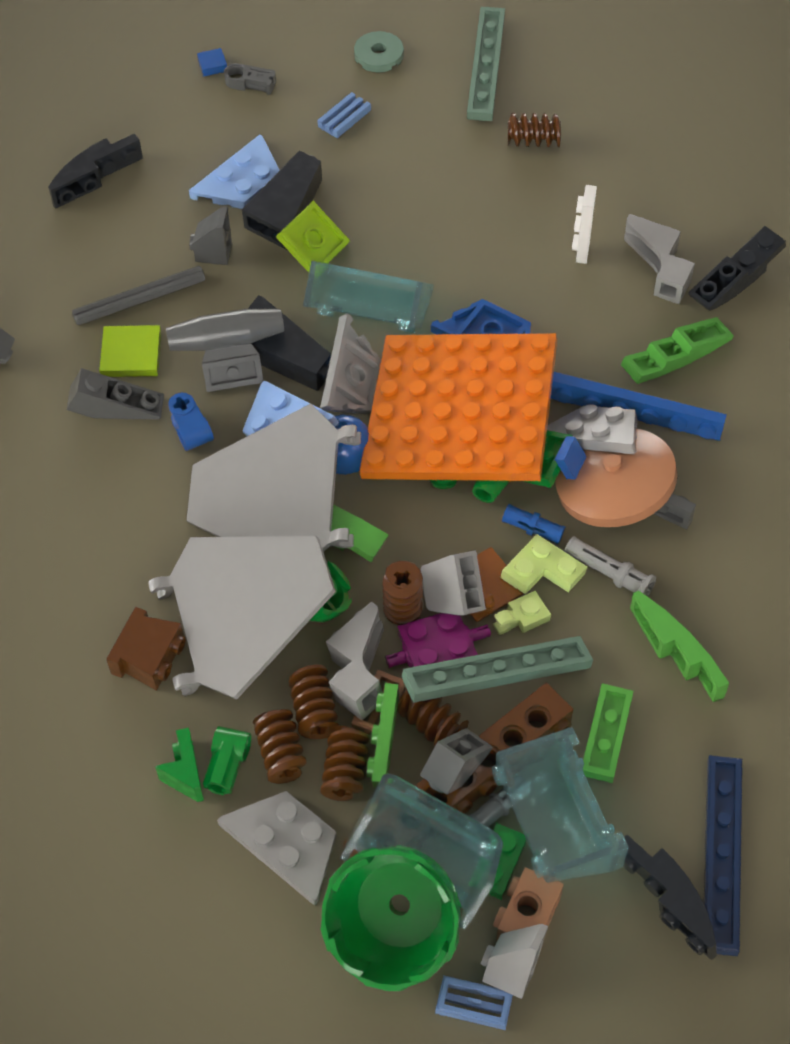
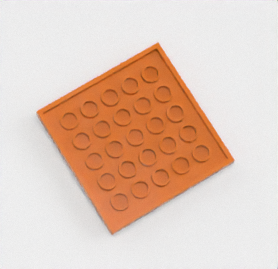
(461, 407)

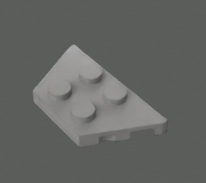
(351, 372)
(600, 428)
(286, 840)

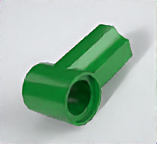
(228, 751)

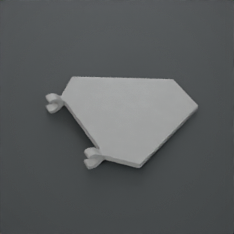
(274, 482)
(243, 604)

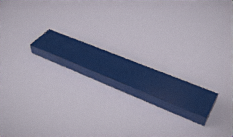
(723, 851)

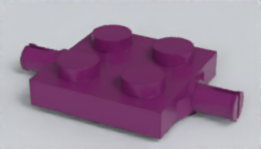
(436, 640)

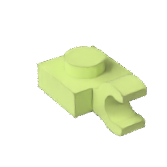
(524, 612)

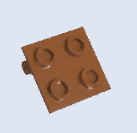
(495, 590)

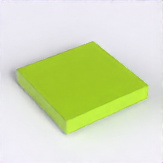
(312, 237)
(130, 351)

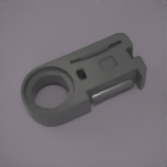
(252, 78)

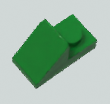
(183, 772)

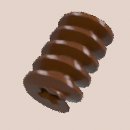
(534, 129)
(402, 592)
(313, 701)
(430, 717)
(279, 745)
(344, 763)

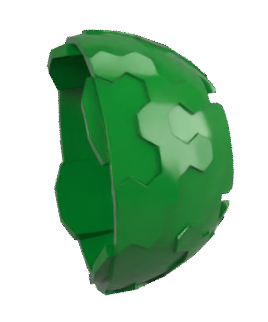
(375, 939)

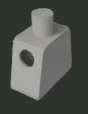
(453, 584)

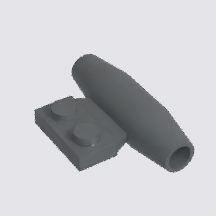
(227, 343)

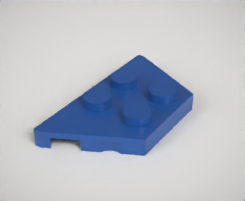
(482, 318)

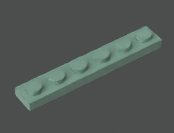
(486, 64)
(496, 668)

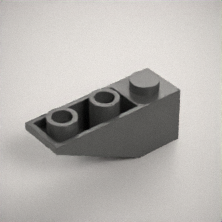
(112, 398)

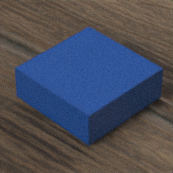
(212, 62)
(570, 457)

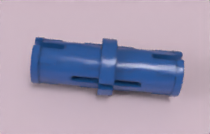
(533, 524)

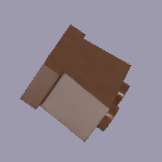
(146, 648)

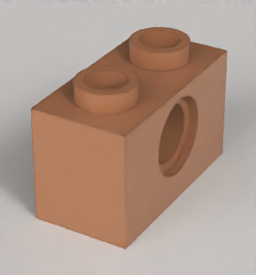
(532, 892)

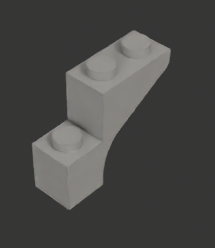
(657, 247)
(354, 651)

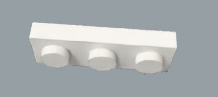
(583, 223)

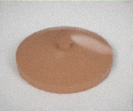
(620, 486)

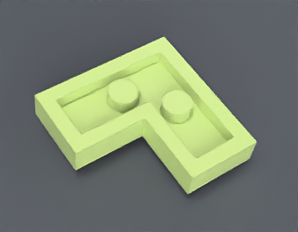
(542, 559)

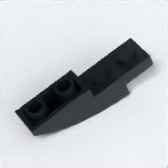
(86, 169)
(739, 271)
(680, 902)

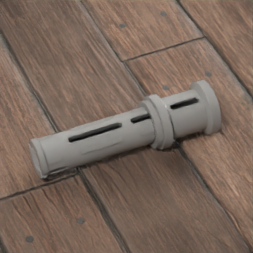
(622, 573)

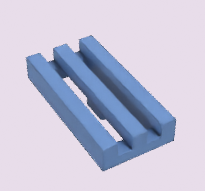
(340, 113)
(473, 1016)

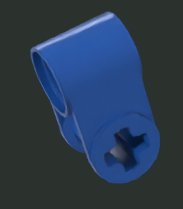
(189, 422)

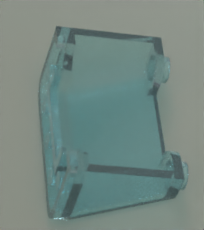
(558, 809)

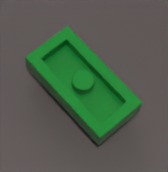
(511, 852)

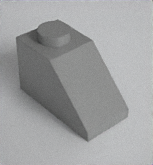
(514, 959)

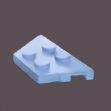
(239, 176)
(274, 404)

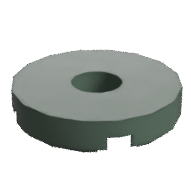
(378, 41)

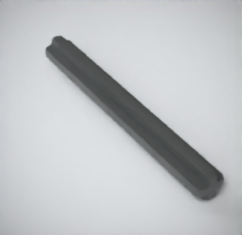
(138, 295)

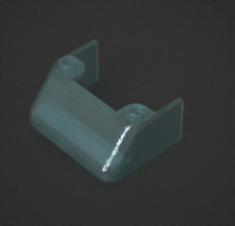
(367, 295)
(414, 819)

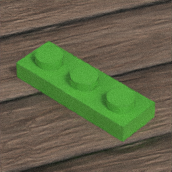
(607, 732)
(383, 733)

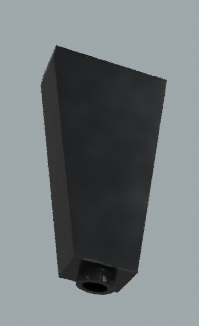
(283, 197)
(292, 352)

